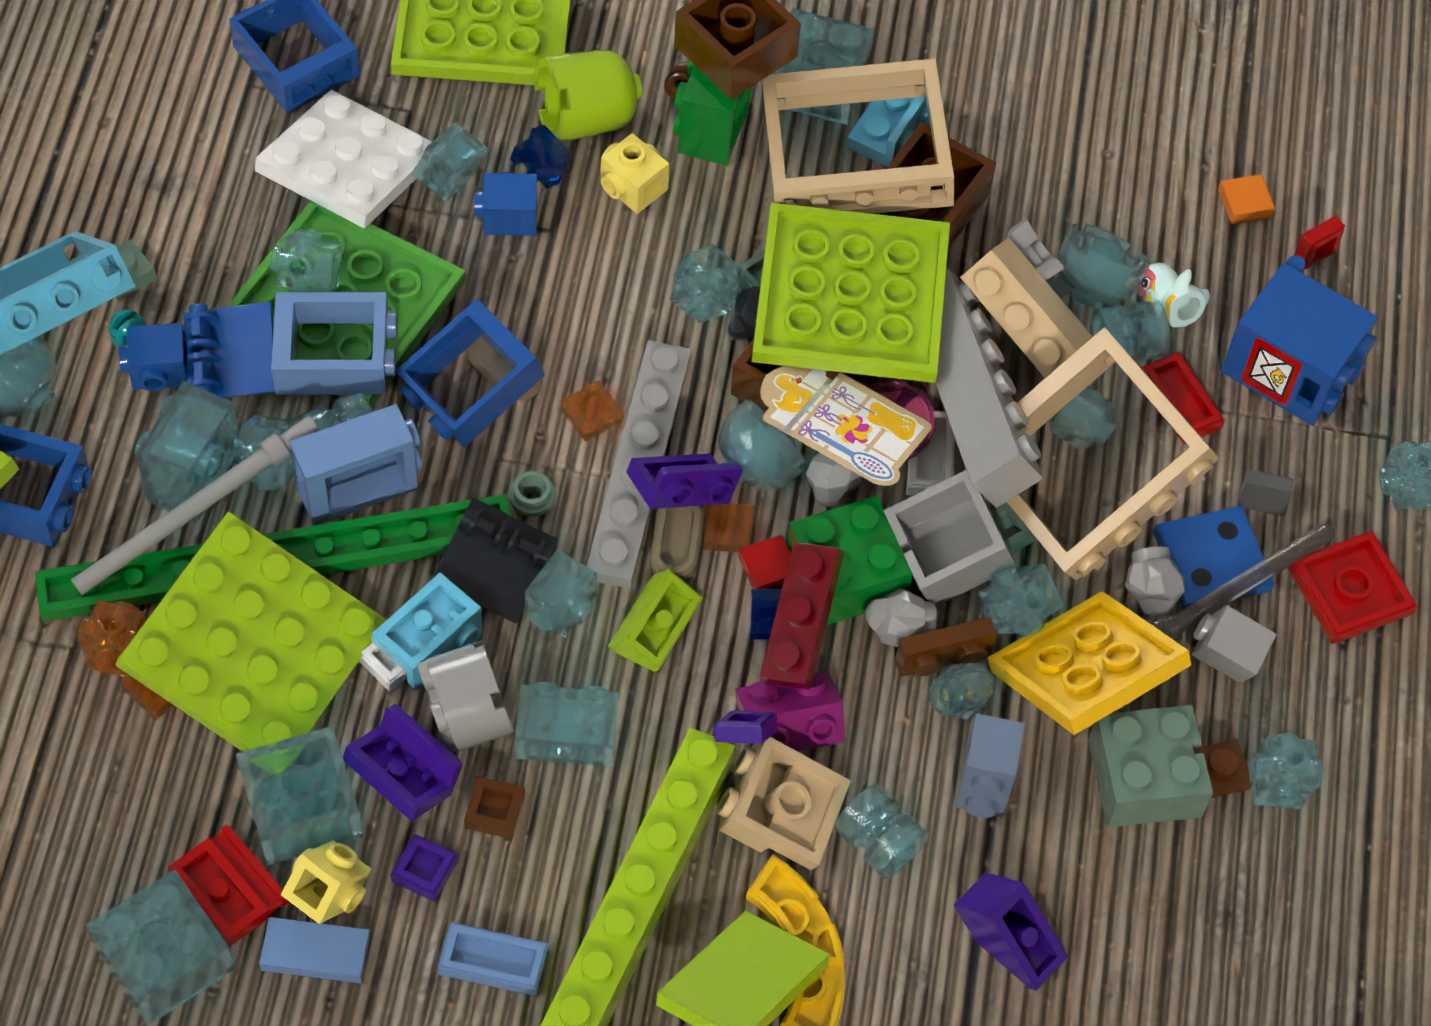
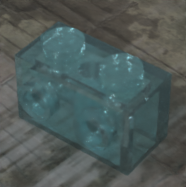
(566, 724)

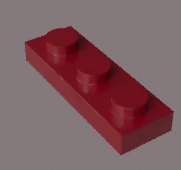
(802, 615)

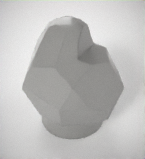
(830, 480)
(1155, 580)
(900, 616)

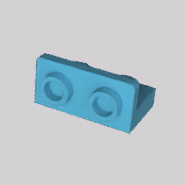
(887, 127)
(429, 625)

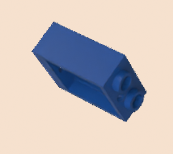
(308, 78)
(447, 346)
(58, 508)

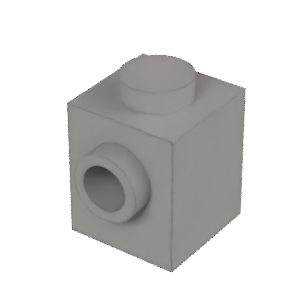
(1232, 643)

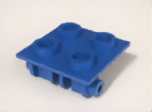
(230, 349)

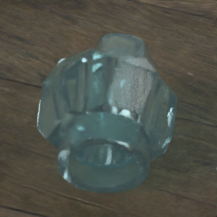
(961, 690)

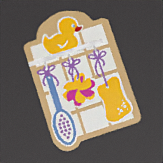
(843, 421)

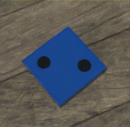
(1211, 551)

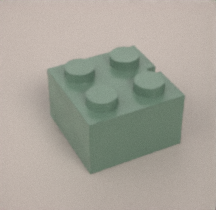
(1150, 766)

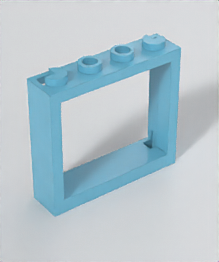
(50, 290)

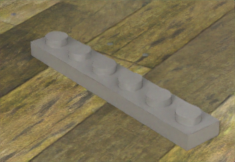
(645, 434)

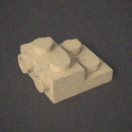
(782, 802)

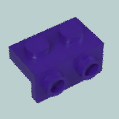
(683, 480)
(404, 763)

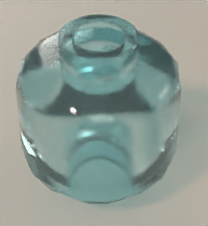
(1084, 420)

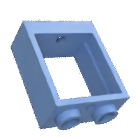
(332, 376)
(356, 464)

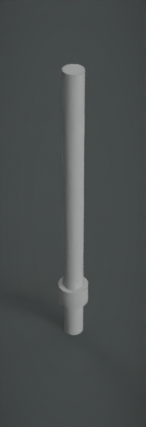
(273, 451)

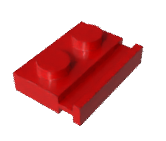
(229, 884)

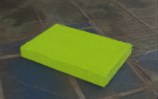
(743, 976)

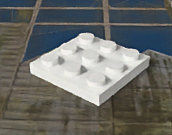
(344, 158)

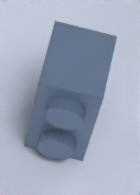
(989, 766)

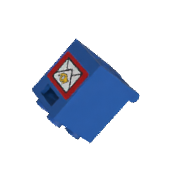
(1300, 344)

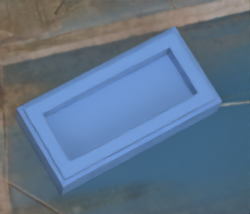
(314, 950)
(493, 959)

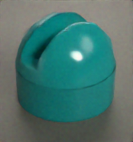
(122, 320)

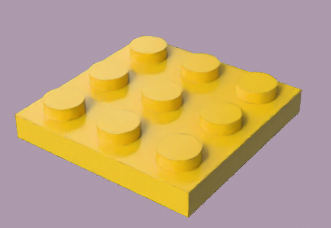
(1089, 662)

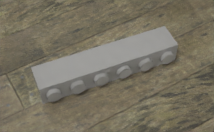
(980, 400)

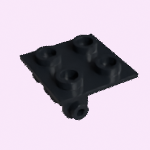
(495, 558)

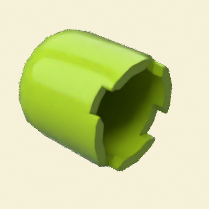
(586, 93)

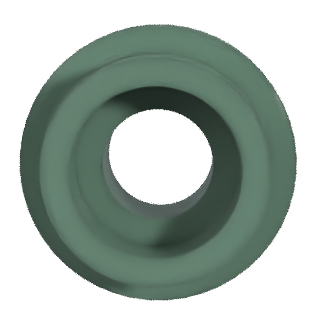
(532, 483)

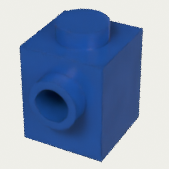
(508, 204)
(154, 356)

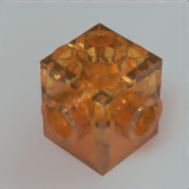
(108, 634)

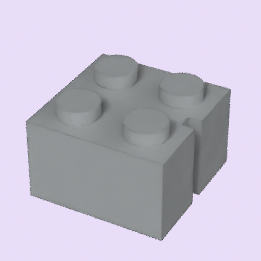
(951, 537)

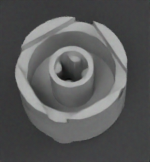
(465, 697)

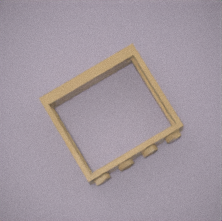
(864, 190)
(1153, 499)

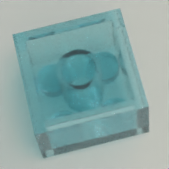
(828, 45)
(186, 446)
(299, 794)
(161, 947)

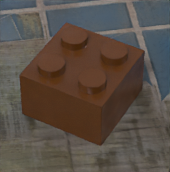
(736, 40)

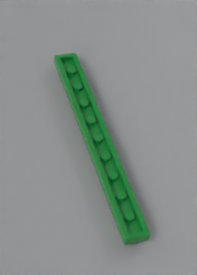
(323, 547)

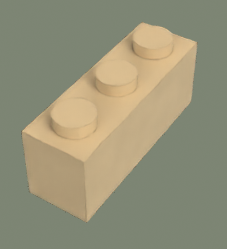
(1026, 307)

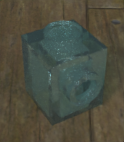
(453, 153)
(561, 594)

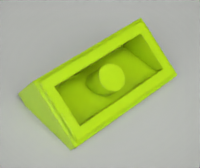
(656, 620)

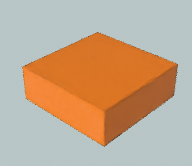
(1246, 199)

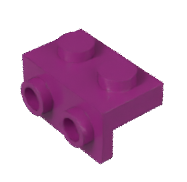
(803, 716)

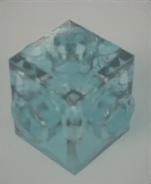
(307, 262)
(706, 283)
(254, 432)
(1408, 475)
(1020, 599)
(1285, 771)

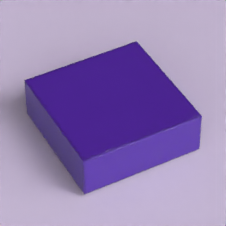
(746, 727)
(424, 867)

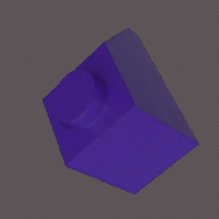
(1011, 928)

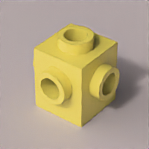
(634, 173)
(327, 881)

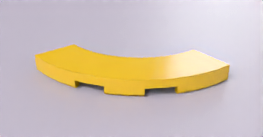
(796, 909)

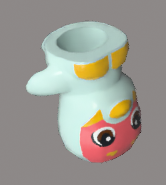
(1179, 298)

